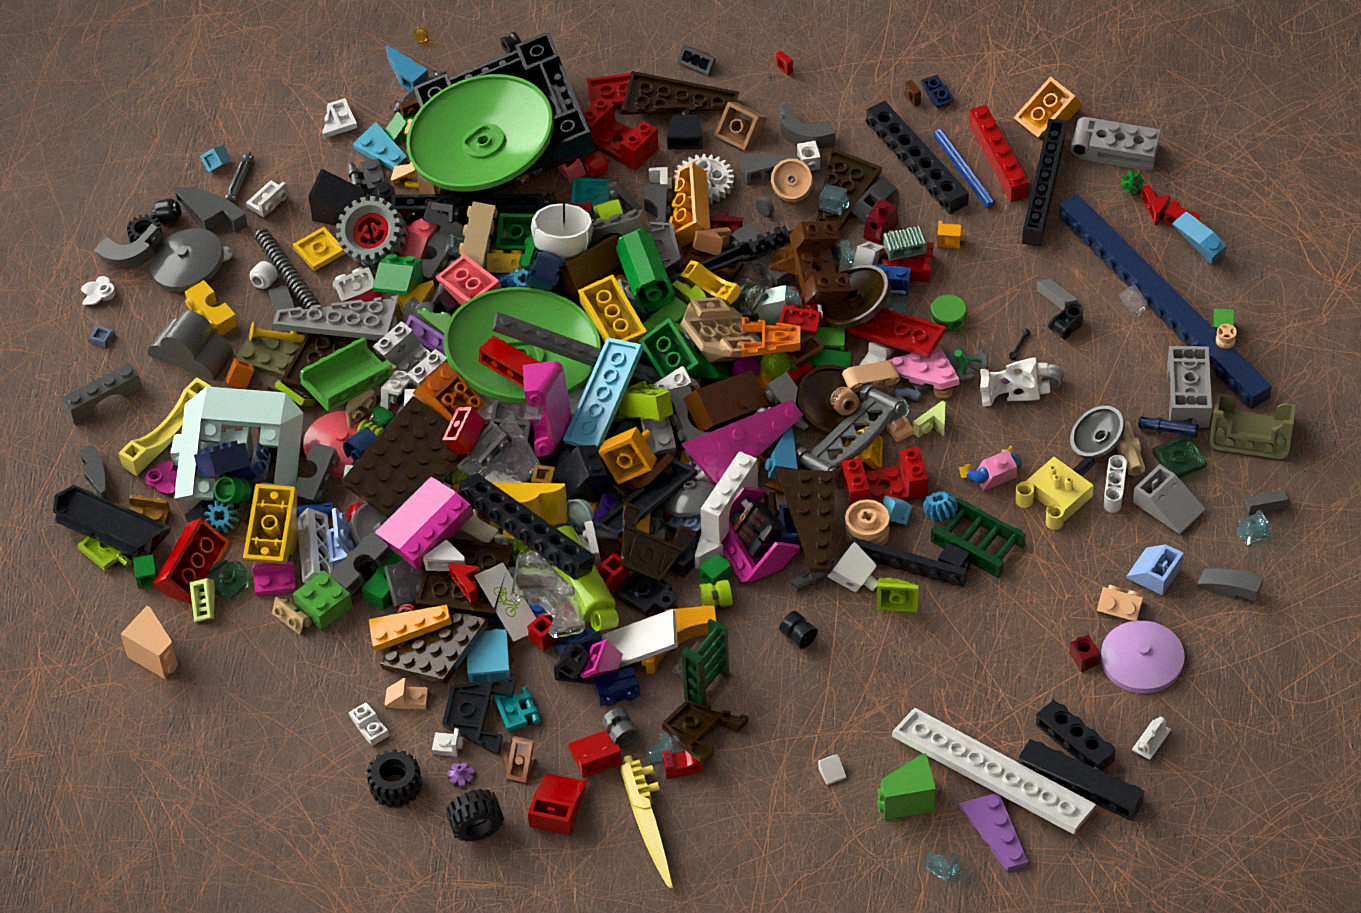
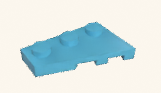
(378, 145)

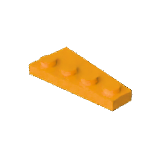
(404, 626)

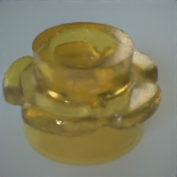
(421, 34)

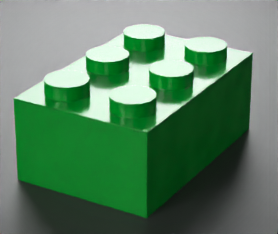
(671, 349)

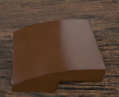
(646, 478)

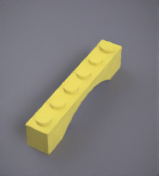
(143, 451)

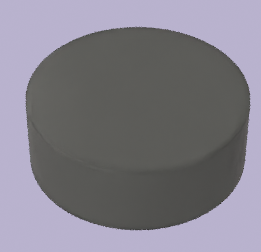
(765, 206)

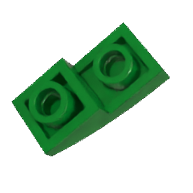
(832, 357)

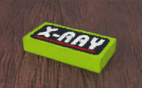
(298, 396)

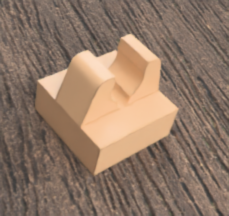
(900, 428)

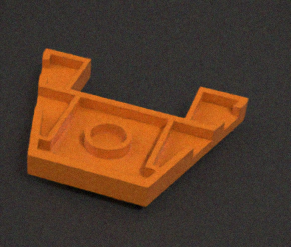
(774, 338)

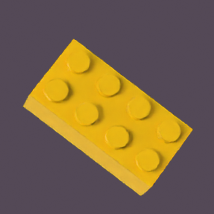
(611, 311)

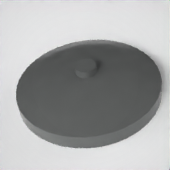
(187, 259)

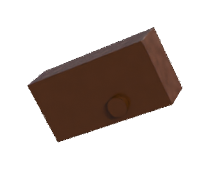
(725, 401)

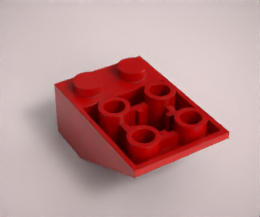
(556, 803)

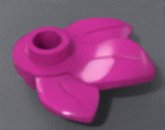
(162, 478)

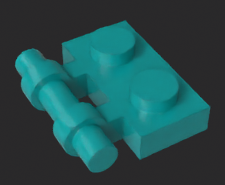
(511, 712)

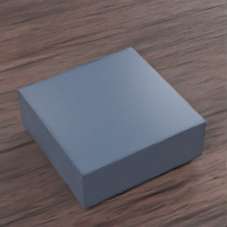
(101, 336)

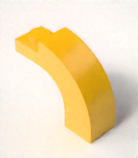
(710, 283)

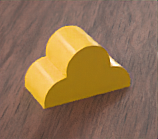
(543, 499)
(272, 524)

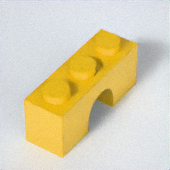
(201, 300)

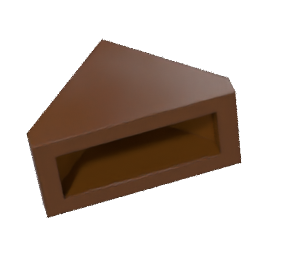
(809, 349)

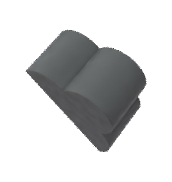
(192, 345)

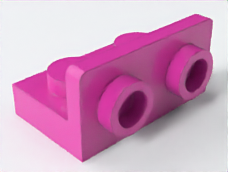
(274, 579)

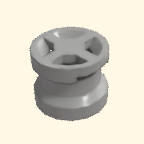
(1055, 375)

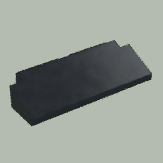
(646, 497)
(108, 521)

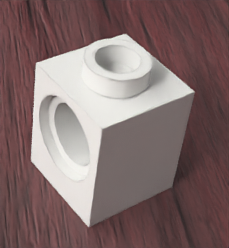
(809, 155)

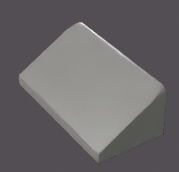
(1055, 293)

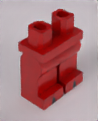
(919, 264)

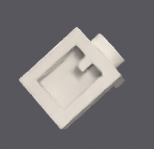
(447, 744)

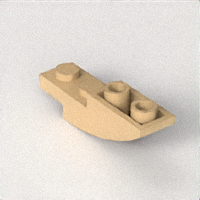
(364, 403)

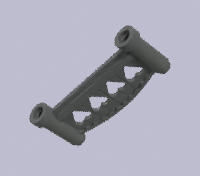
(873, 402)

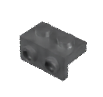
(489, 443)

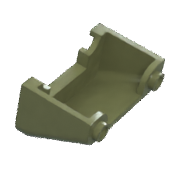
(1251, 432)

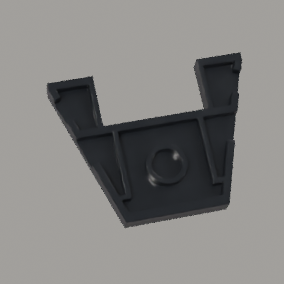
(468, 710)

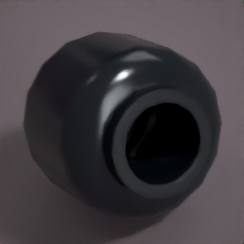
(166, 211)

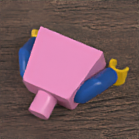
(994, 469)

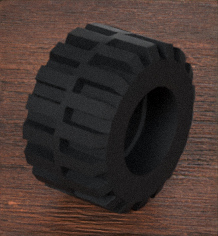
(394, 764)
(474, 815)

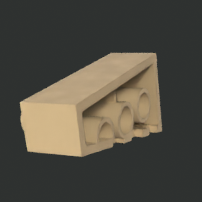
(478, 231)

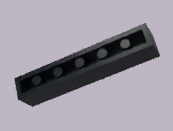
(1083, 779)

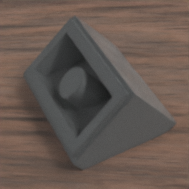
(1266, 502)

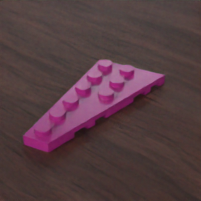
(750, 436)

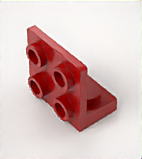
(807, 319)
(595, 753)

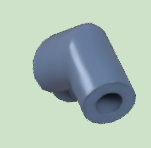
(908, 393)

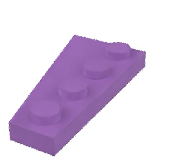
(996, 829)

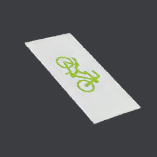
(513, 614)

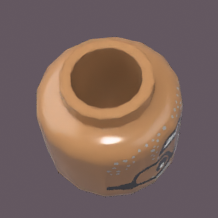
(844, 401)

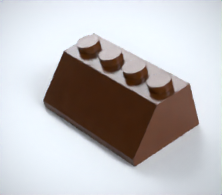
(591, 267)

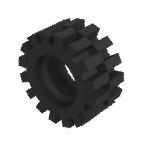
(141, 224)

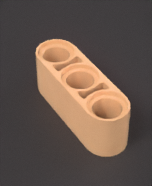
(879, 374)

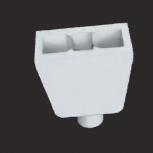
(854, 570)

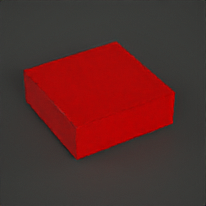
(784, 63)

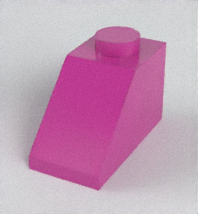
(602, 660)

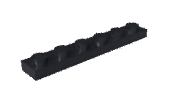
(912, 563)

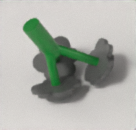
(960, 359)

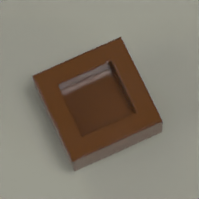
(912, 93)
(409, 107)

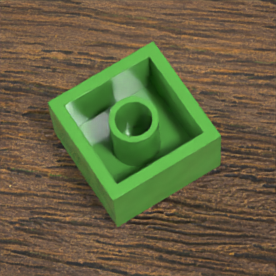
(322, 600)

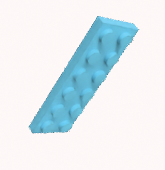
(603, 393)

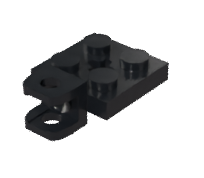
(657, 597)

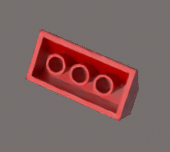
(190, 559)

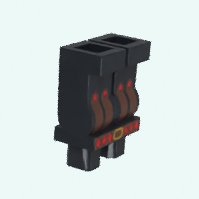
(756, 526)

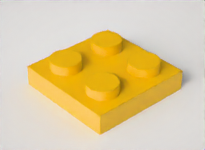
(318, 249)

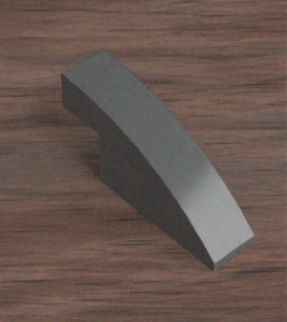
(210, 209)

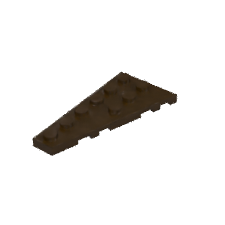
(665, 95)
(852, 174)

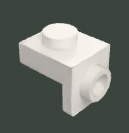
(660, 175)

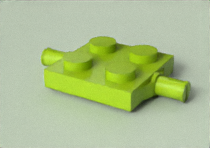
(102, 554)

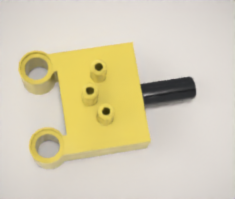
(1058, 488)

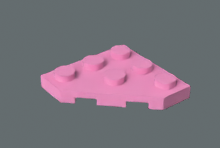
(932, 370)

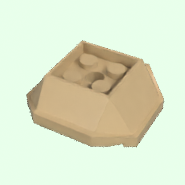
(716, 329)

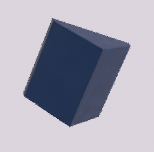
(585, 638)

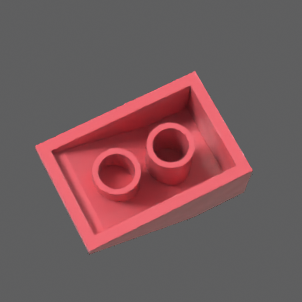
(466, 279)

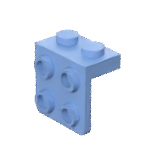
(339, 538)

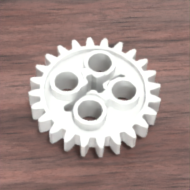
(719, 175)

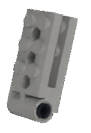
(1115, 143)

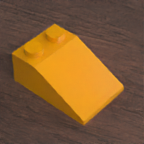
(1049, 102)

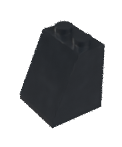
(330, 197)
(582, 474)

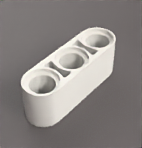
(1115, 483)

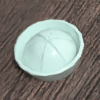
(579, 512)

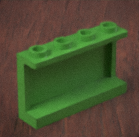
(345, 374)

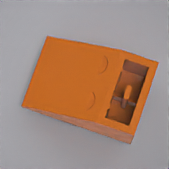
(446, 392)

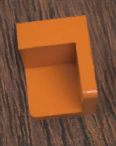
(239, 374)

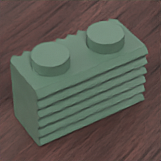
(905, 243)

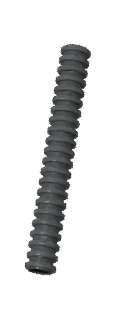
(285, 269)

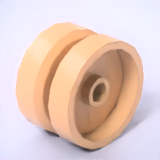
(782, 175)
(868, 522)

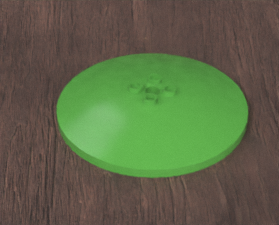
(488, 108)
(473, 327)

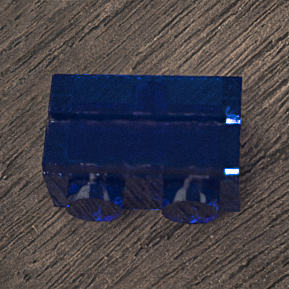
(616, 687)

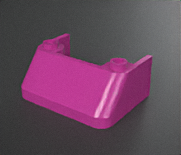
(736, 551)

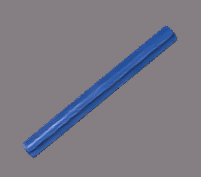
(964, 168)

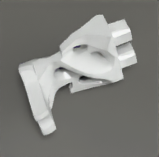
(1028, 380)

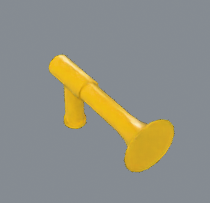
(293, 336)

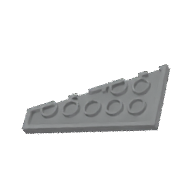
(343, 319)

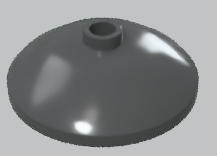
(1097, 431)
(689, 498)

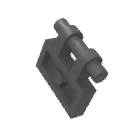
(370, 171)

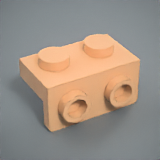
(1120, 603)

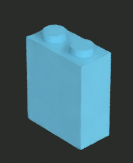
(489, 657)

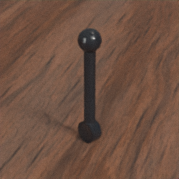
(1012, 355)

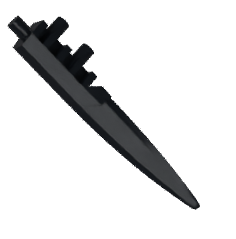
(746, 251)

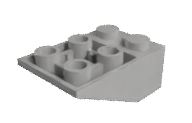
(1167, 499)

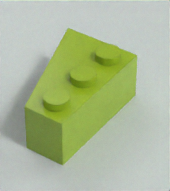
(646, 402)

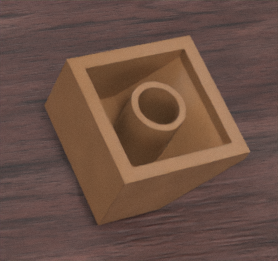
(740, 125)

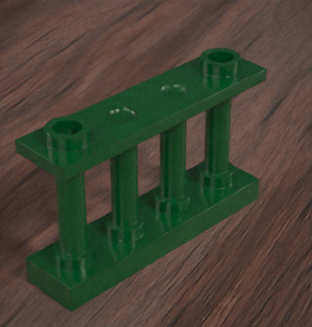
(977, 555)
(705, 663)

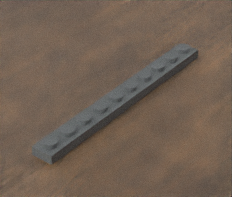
(563, 345)

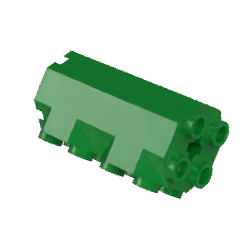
(645, 270)

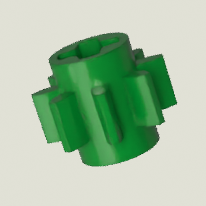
(1127, 182)

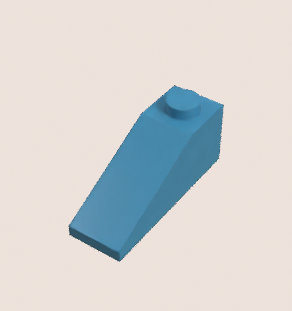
(1200, 237)
(783, 455)

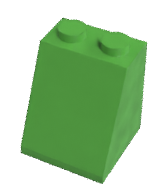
(907, 790)

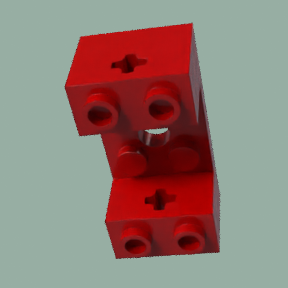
(636, 144)
(906, 481)

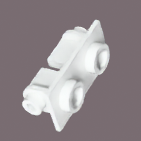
(1152, 738)

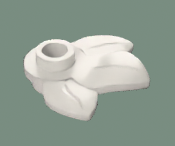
(98, 291)

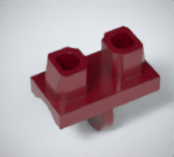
(732, 222)

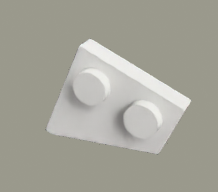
(338, 118)

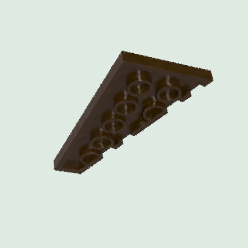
(811, 508)

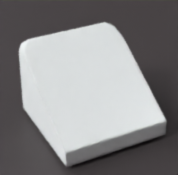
(831, 769)

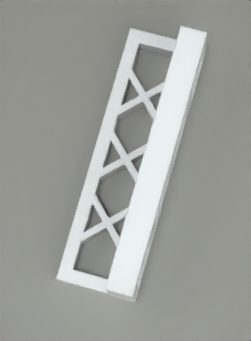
(309, 544)

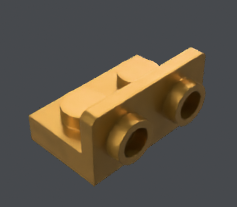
(151, 507)

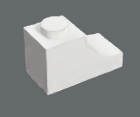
(868, 254)

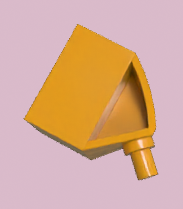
(628, 454)

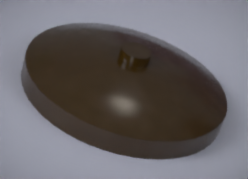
(868, 296)
(815, 395)

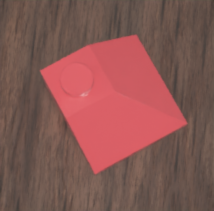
(418, 237)

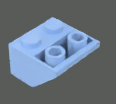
(1157, 568)

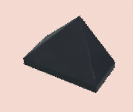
(696, 59)

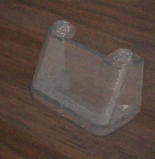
(544, 585)

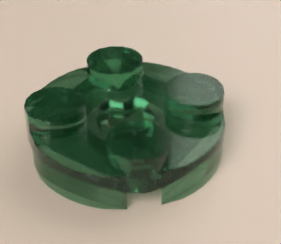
(229, 588)

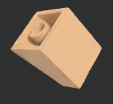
(150, 644)

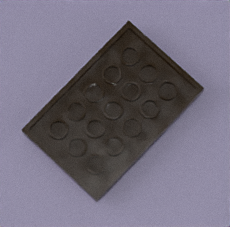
(403, 459)

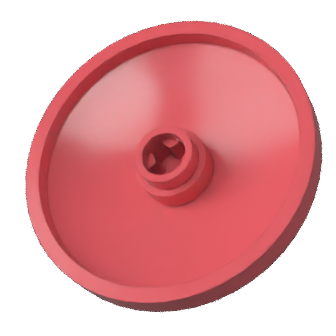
(332, 432)

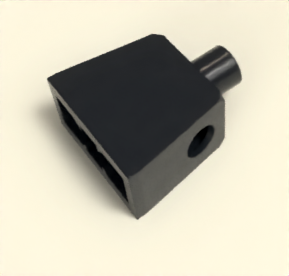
(684, 131)

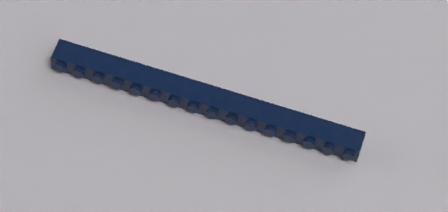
(1163, 300)

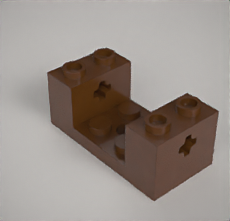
(812, 245)

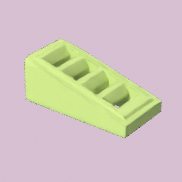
(209, 593)

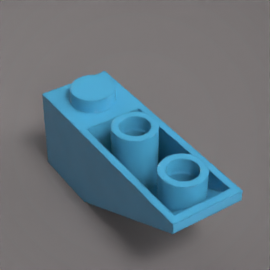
(406, 70)

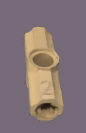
(1130, 449)

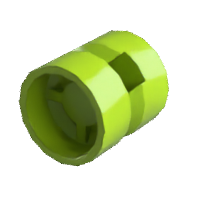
(723, 594)

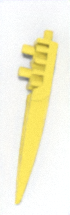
(641, 802)

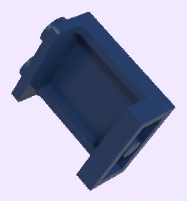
(259, 467)

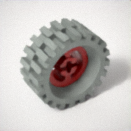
(356, 231)

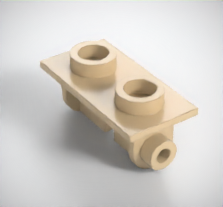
(288, 614)

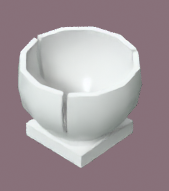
(562, 238)

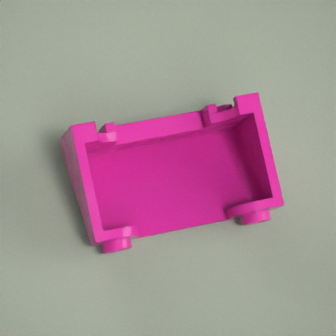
(547, 387)

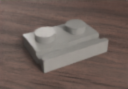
(662, 436)

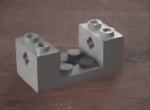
(405, 351)
(1189, 400)

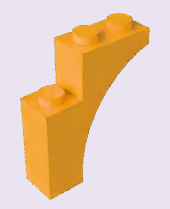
(690, 624)

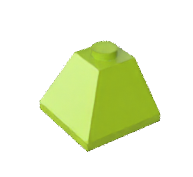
(897, 595)

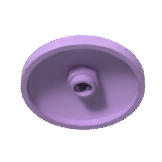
(1142, 657)

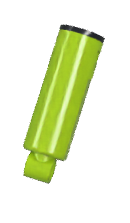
(591, 591)

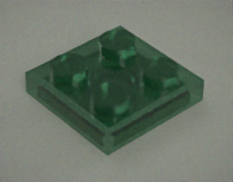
(1180, 456)

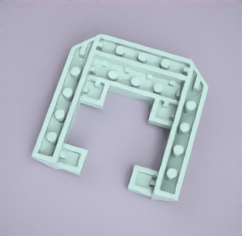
(215, 406)

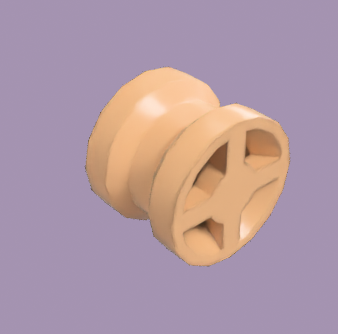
(1226, 336)

